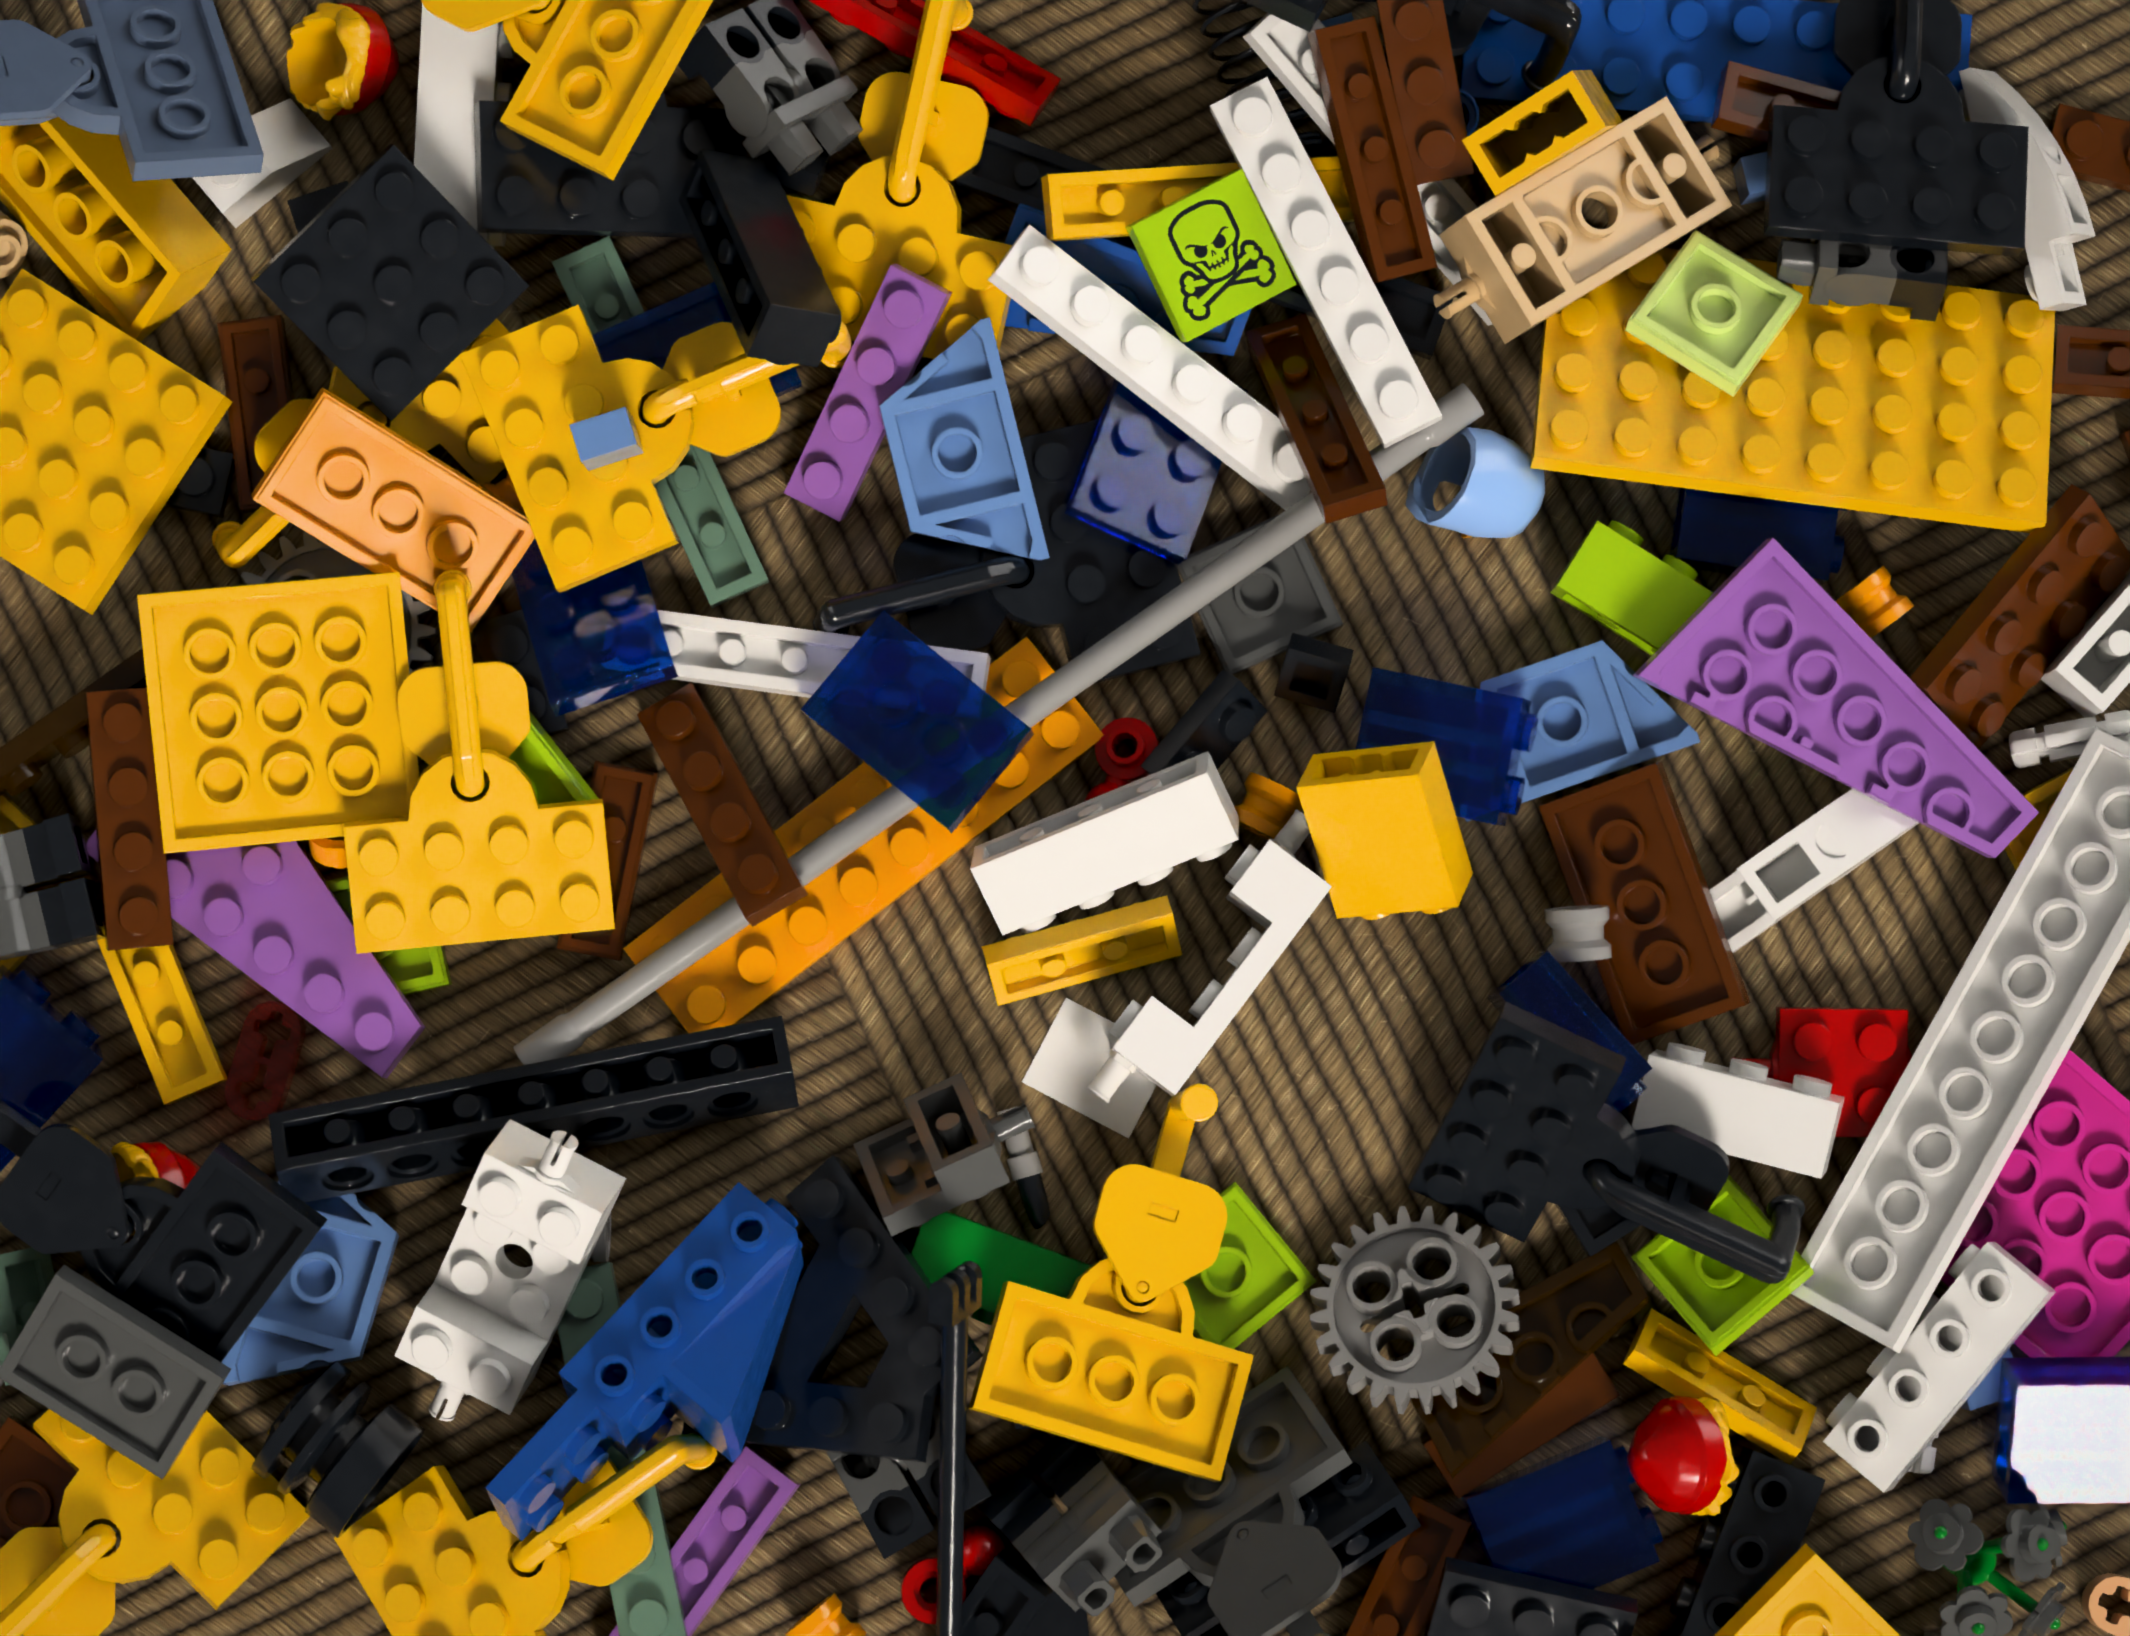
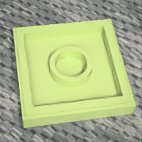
(1714, 313)

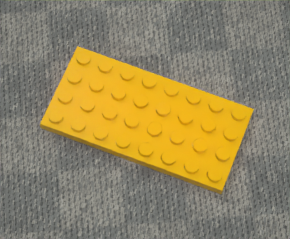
(1835, 414)

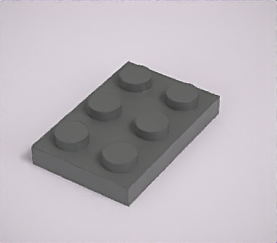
(113, 1371)

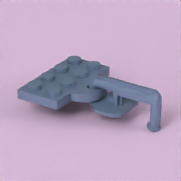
(140, 73)

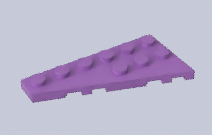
(1809, 682)
(291, 935)

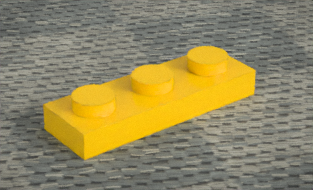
(1082, 950)
(165, 1020)
(1752, 1402)

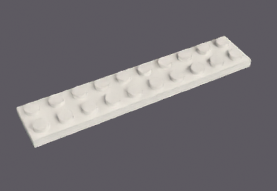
(1982, 1061)

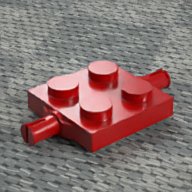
(1851, 1048)

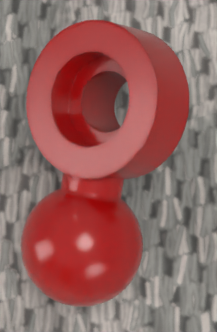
(1122, 770)
(980, 1548)

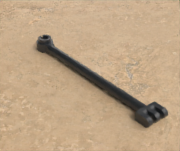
(950, 1304)

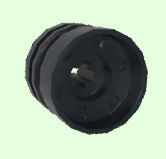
(337, 1448)

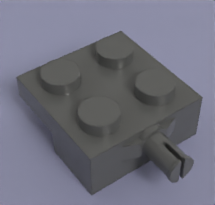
(937, 1155)

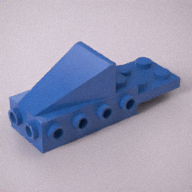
(681, 1345)

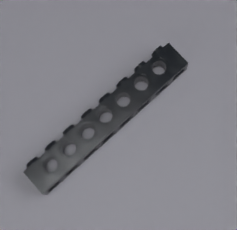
(591, 1095)

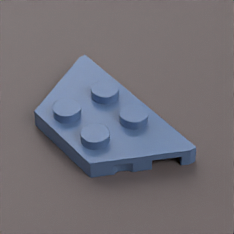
(963, 452)
(1589, 719)
(324, 1301)

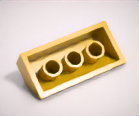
(119, 241)

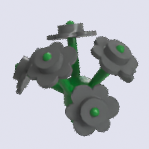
(2032, 1544)

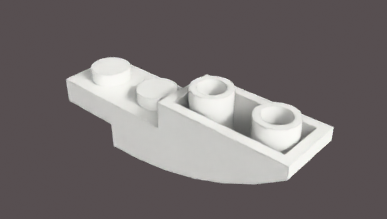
(2054, 200)
(1804, 864)

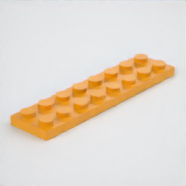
(844, 898)

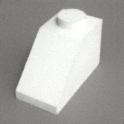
(289, 149)

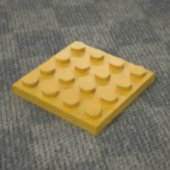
(87, 440)
(276, 709)

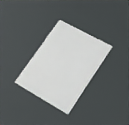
(1073, 1057)

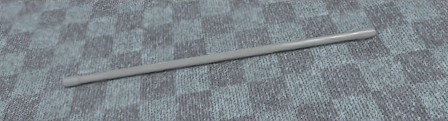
(570, 1030)

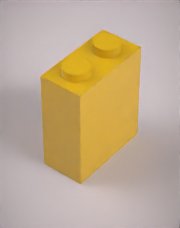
(1541, 130)
(1385, 830)

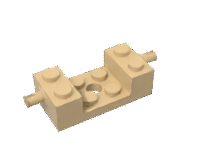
(1536, 252)

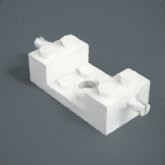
(1274, 893)
(485, 1317)

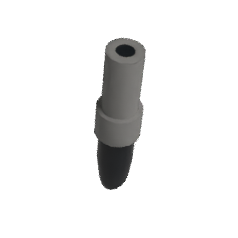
(1026, 1170)

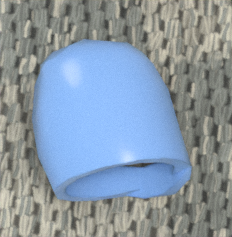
(1495, 481)

